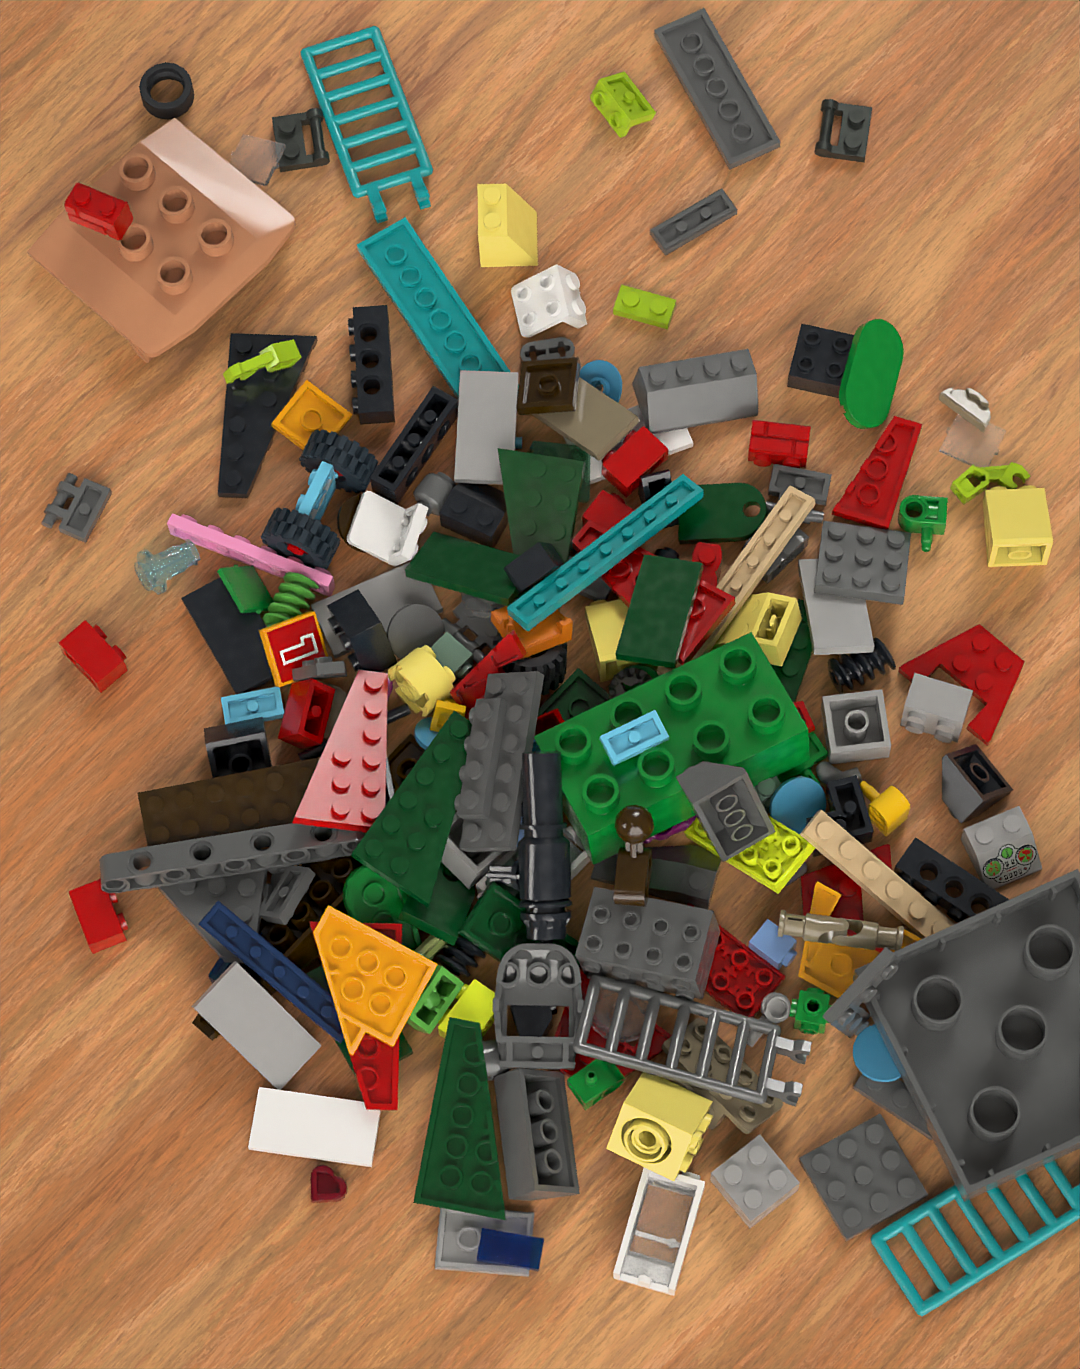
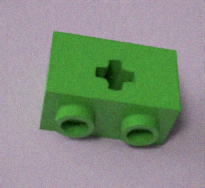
(434, 1000)

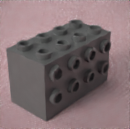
(650, 946)

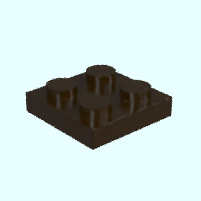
(548, 386)

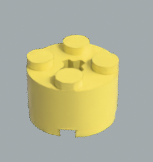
(422, 680)

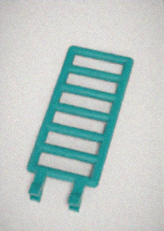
(334, 121)
(1000, 1258)

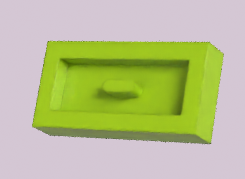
(644, 306)

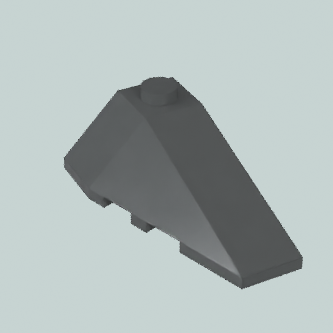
(677, 874)

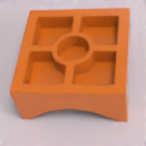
(545, 635)

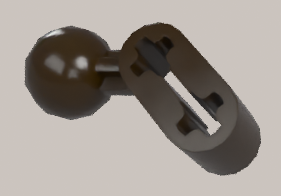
(634, 862)

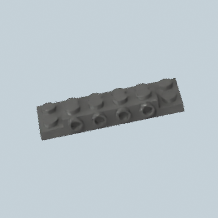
(493, 769)

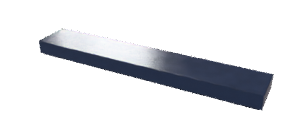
(273, 968)

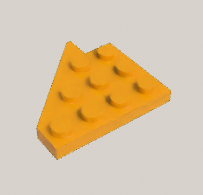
(369, 978)

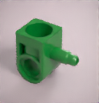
(931, 519)
(595, 1082)

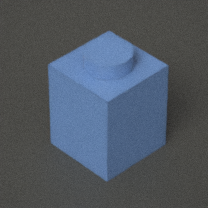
(773, 949)

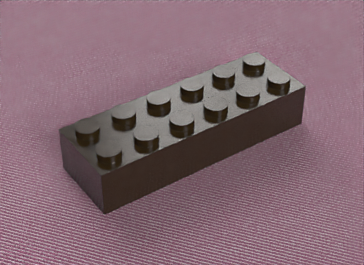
(225, 803)

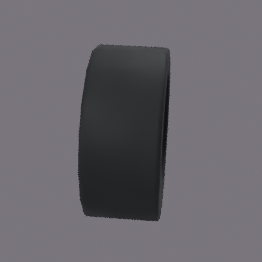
(163, 72)

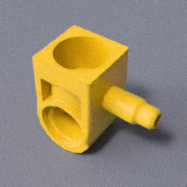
(886, 809)

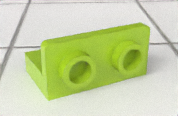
(621, 103)

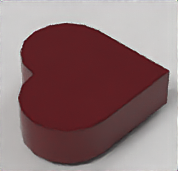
(326, 1186)

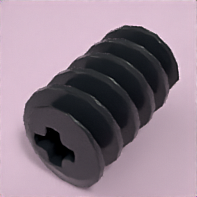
(859, 664)
(460, 956)

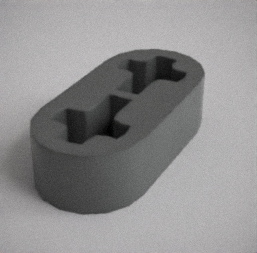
(547, 349)

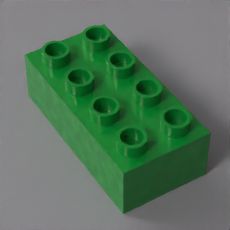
(715, 711)

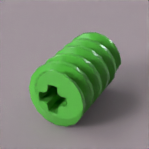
(290, 598)

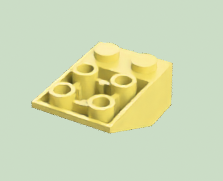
(772, 622)

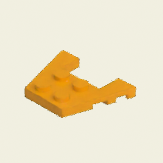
(833, 965)

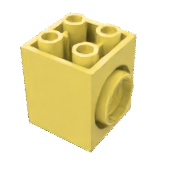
(661, 1126)

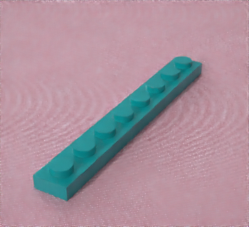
(605, 552)

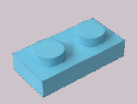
(253, 704)
(634, 737)

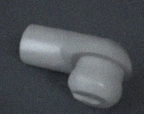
(829, 773)

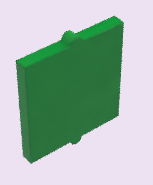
(246, 588)

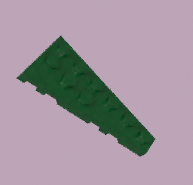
(541, 500)
(414, 826)

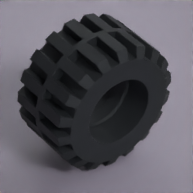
(549, 662)

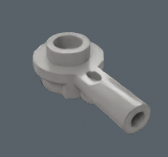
(774, 1009)

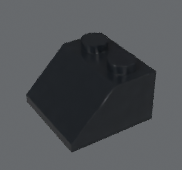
(475, 513)
(237, 747)

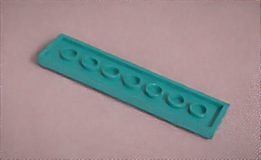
(429, 303)

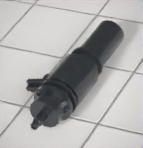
(543, 853)

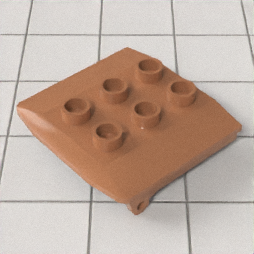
(190, 246)

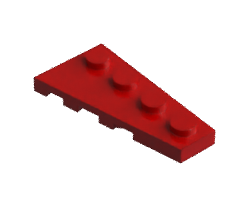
(878, 484)

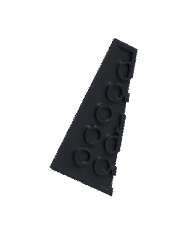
(252, 408)

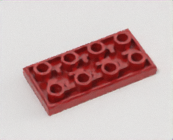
(740, 976)

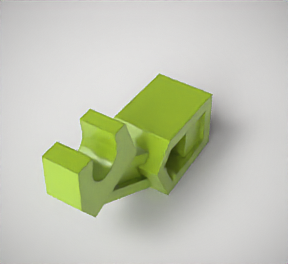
(274, 358)
(1002, 474)

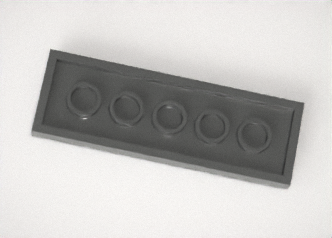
(717, 88)

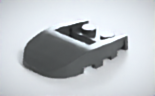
(537, 977)

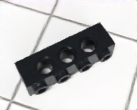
(379, 406)
(414, 445)
(948, 874)

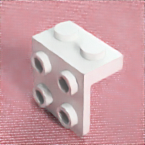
(548, 300)
(387, 529)

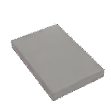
(460, 1239)

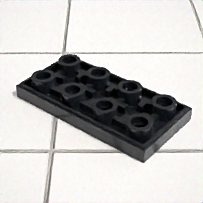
(230, 636)

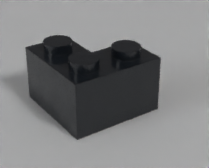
(361, 633)
(848, 809)

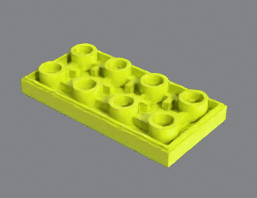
(768, 861)

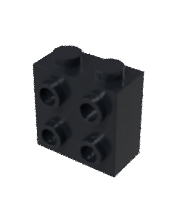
(819, 360)

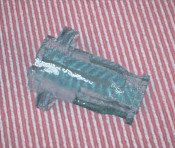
(158, 568)

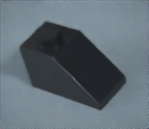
(533, 1020)

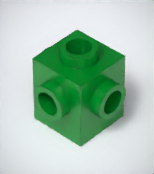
(806, 1020)

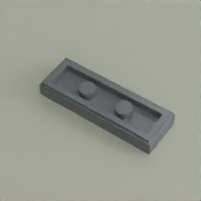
(693, 221)

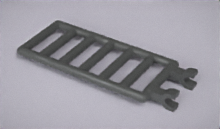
(796, 1050)

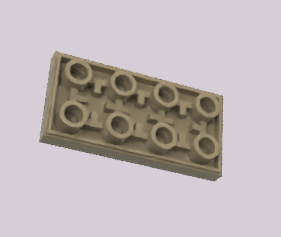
(595, 424)

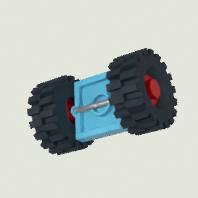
(333, 466)

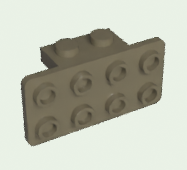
(742, 1113)

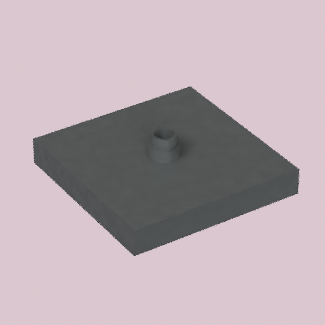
(992, 1034)

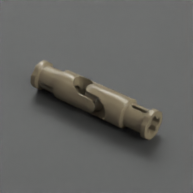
(834, 930)

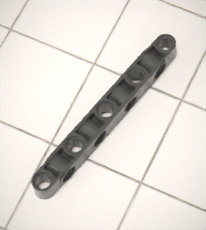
(227, 856)

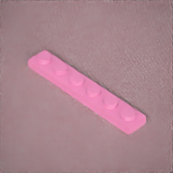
(243, 551)

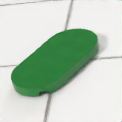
(871, 374)
(376, 900)

